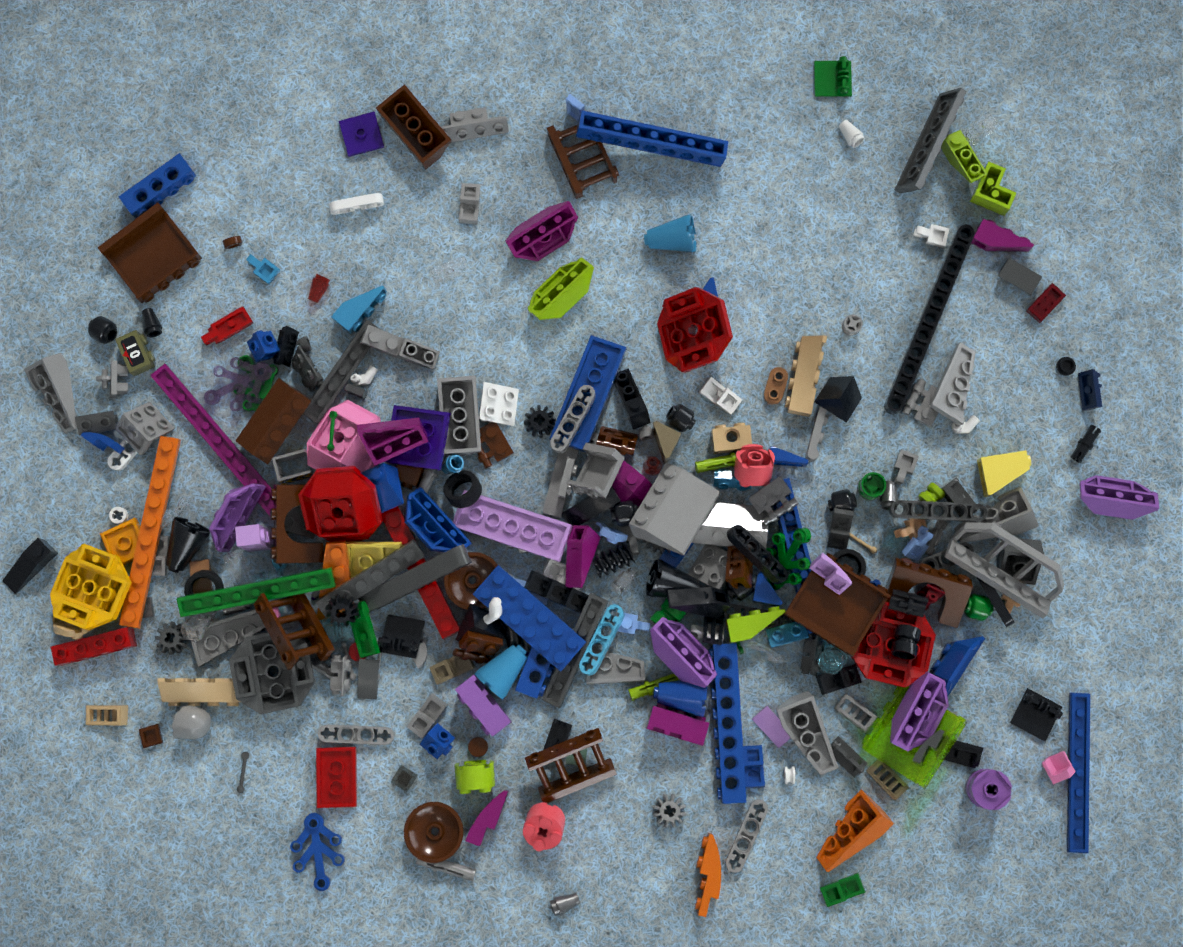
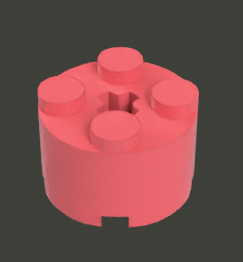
(754, 465)
(544, 826)

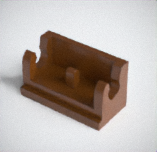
(738, 568)

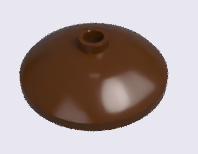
(458, 585)
(420, 838)

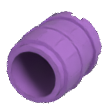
(977, 786)

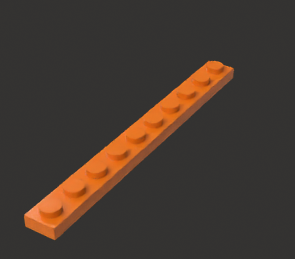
(150, 531)

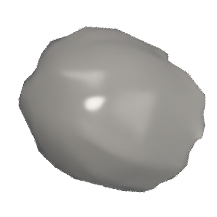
(191, 723)

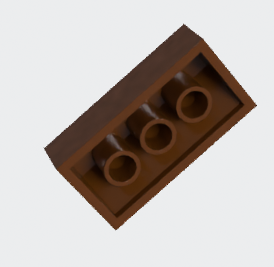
(414, 126)
(273, 420)

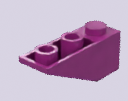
(994, 238)
(580, 553)

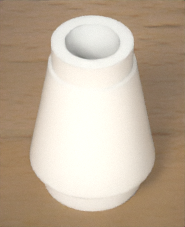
(852, 135)

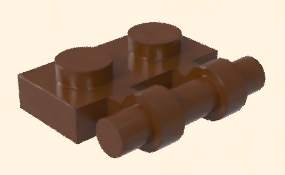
(620, 440)
(496, 442)
(479, 643)

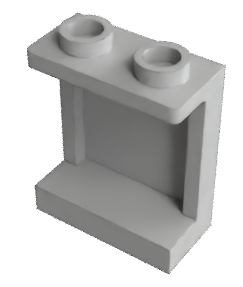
(598, 471)

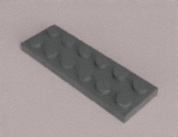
(930, 141)

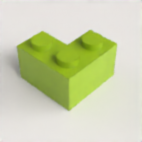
(989, 192)

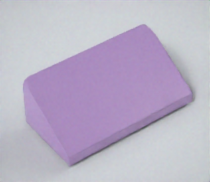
(771, 726)

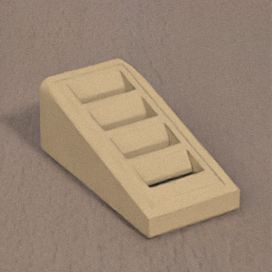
(119, 714)

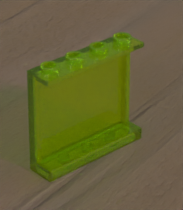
(900, 760)

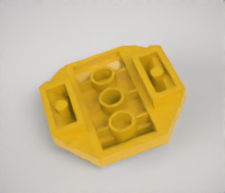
(73, 594)

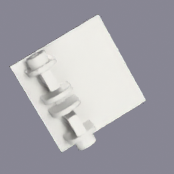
(498, 404)

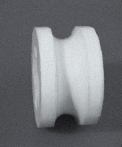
(121, 510)
(789, 775)

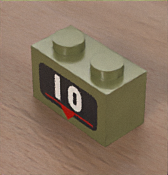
(135, 352)

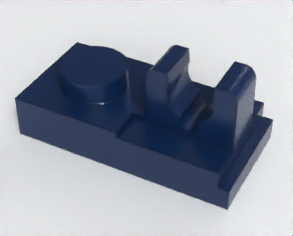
(1090, 390)

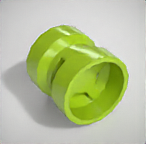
(932, 493)

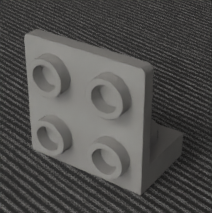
(143, 426)

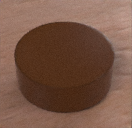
(232, 242)
(478, 747)

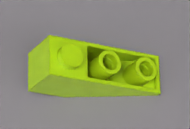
(962, 157)
(748, 626)

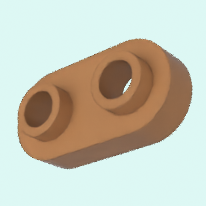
(775, 385)

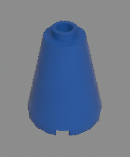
(682, 696)

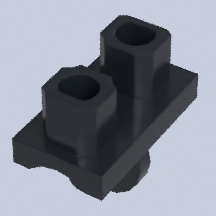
(908, 603)

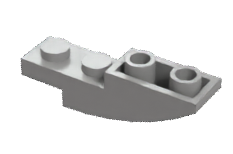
(399, 347)

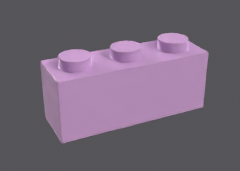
(253, 538)

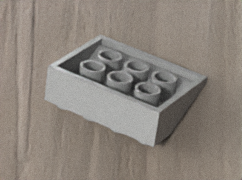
(673, 509)

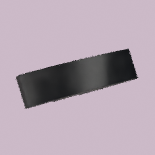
(556, 591)

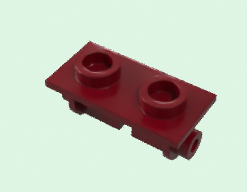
(932, 592)

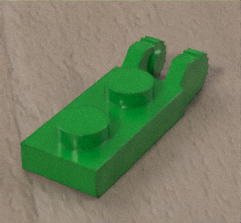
(364, 632)

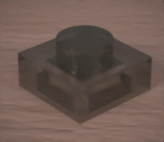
(404, 778)

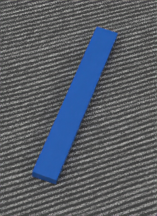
(1079, 782)

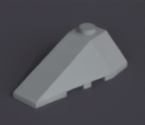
(53, 380)
(1011, 514)
(805, 727)

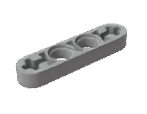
(569, 417)
(356, 734)
(744, 834)

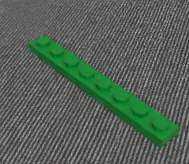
(249, 592)

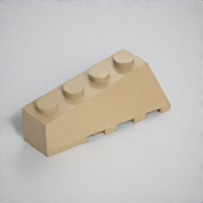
(805, 375)
(197, 691)

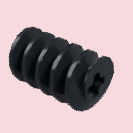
(613, 559)

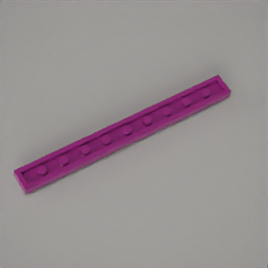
(211, 432)

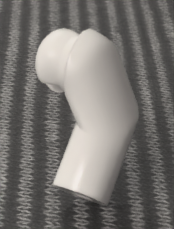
(364, 379)
(967, 427)
(495, 610)

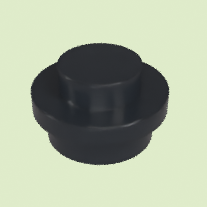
(1066, 366)

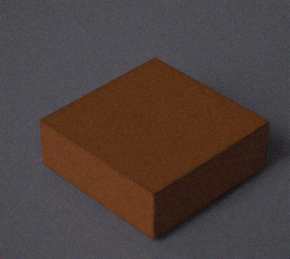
(150, 736)

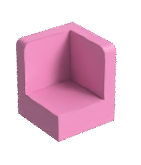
(1058, 767)

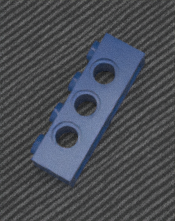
(160, 176)
(525, 685)

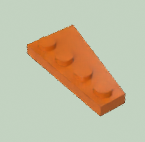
(337, 558)

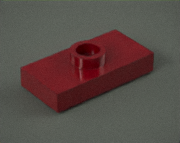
(1046, 303)

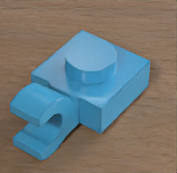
(264, 269)

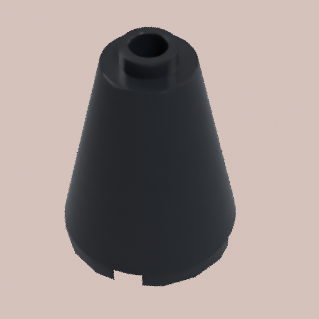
(184, 543)
(668, 577)

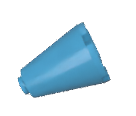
(673, 235)
(503, 670)

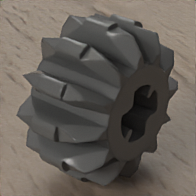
(167, 645)

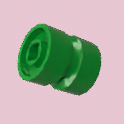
(871, 486)
(666, 612)

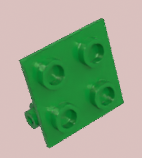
(833, 78)

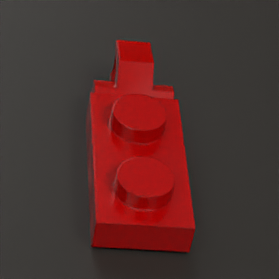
(227, 326)

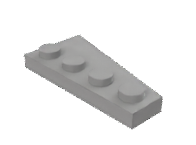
(954, 384)
(226, 634)

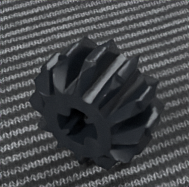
(534, 425)
(344, 616)

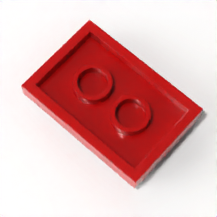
(336, 777)

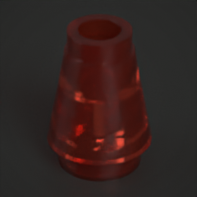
(318, 287)
(652, 470)

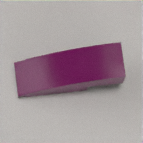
(486, 819)

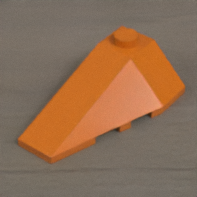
(860, 827)

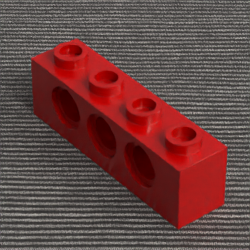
(93, 646)

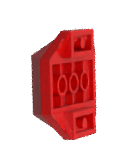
(678, 327)
(345, 490)
(875, 657)

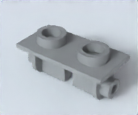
(342, 667)

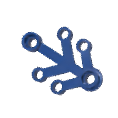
(317, 847)

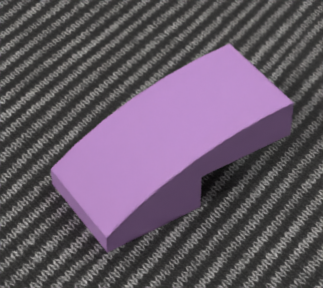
(834, 576)

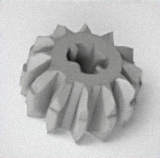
(666, 817)

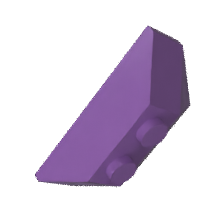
(1118, 497)
(233, 513)
(682, 653)
(919, 712)

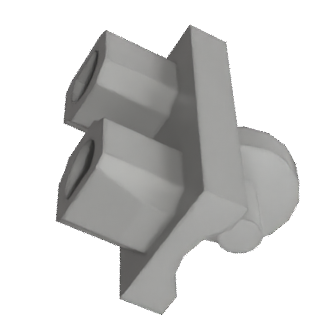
(115, 387)

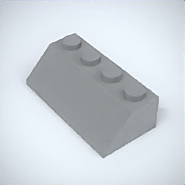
(459, 398)
(725, 516)

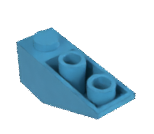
(354, 311)

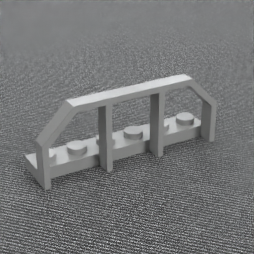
(999, 579)

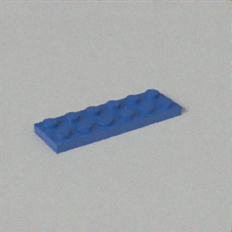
(598, 369)
(531, 618)

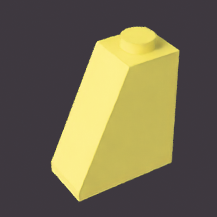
(1001, 469)

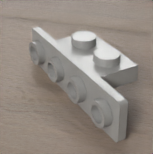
(474, 124)
(558, 488)

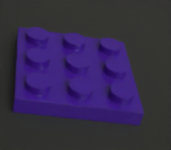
(428, 454)

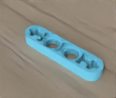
(604, 640)

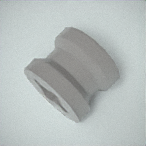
(855, 323)

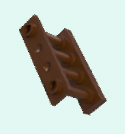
(570, 170)
(309, 621)
(578, 780)

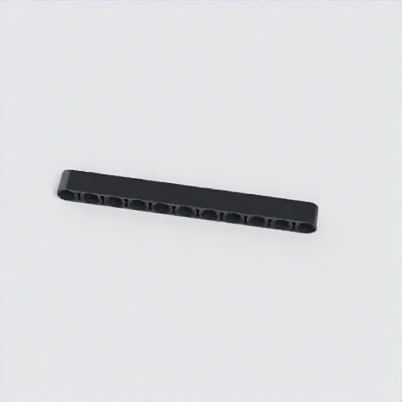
(929, 310)

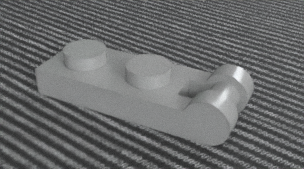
(816, 435)

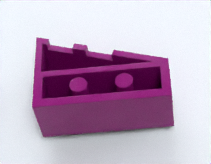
(391, 438)
(677, 724)

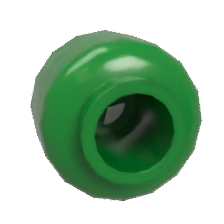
(978, 607)

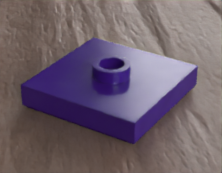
(361, 134)

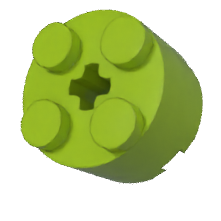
(474, 776)

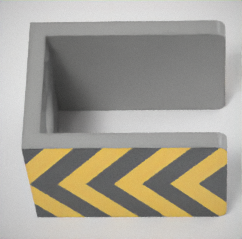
(287, 457)

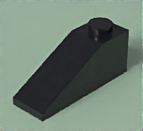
(29, 564)

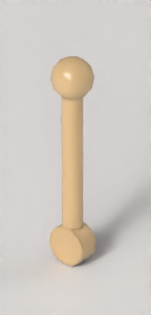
(873, 550)

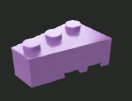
(482, 706)

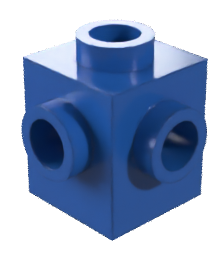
(263, 345)
(437, 741)

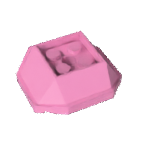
(349, 451)

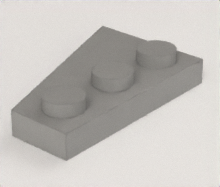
(616, 669)

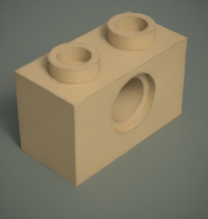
(722, 445)

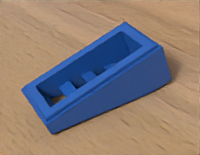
(788, 459)

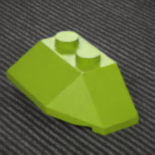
(561, 290)

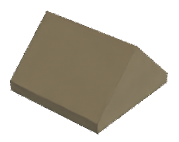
(666, 439)

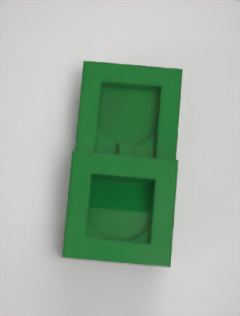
(842, 889)

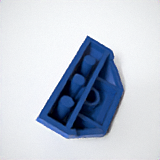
(432, 524)
(955, 660)

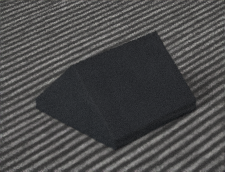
(840, 396)
(474, 622)

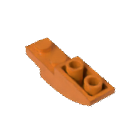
(709, 865)

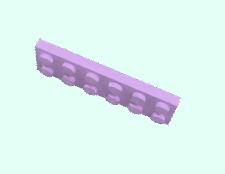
(514, 527)

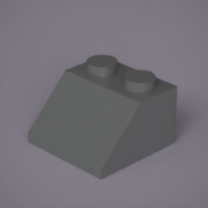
(1012, 560)

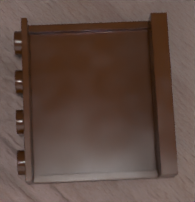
(150, 253)
(835, 617)

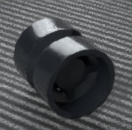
(906, 641)

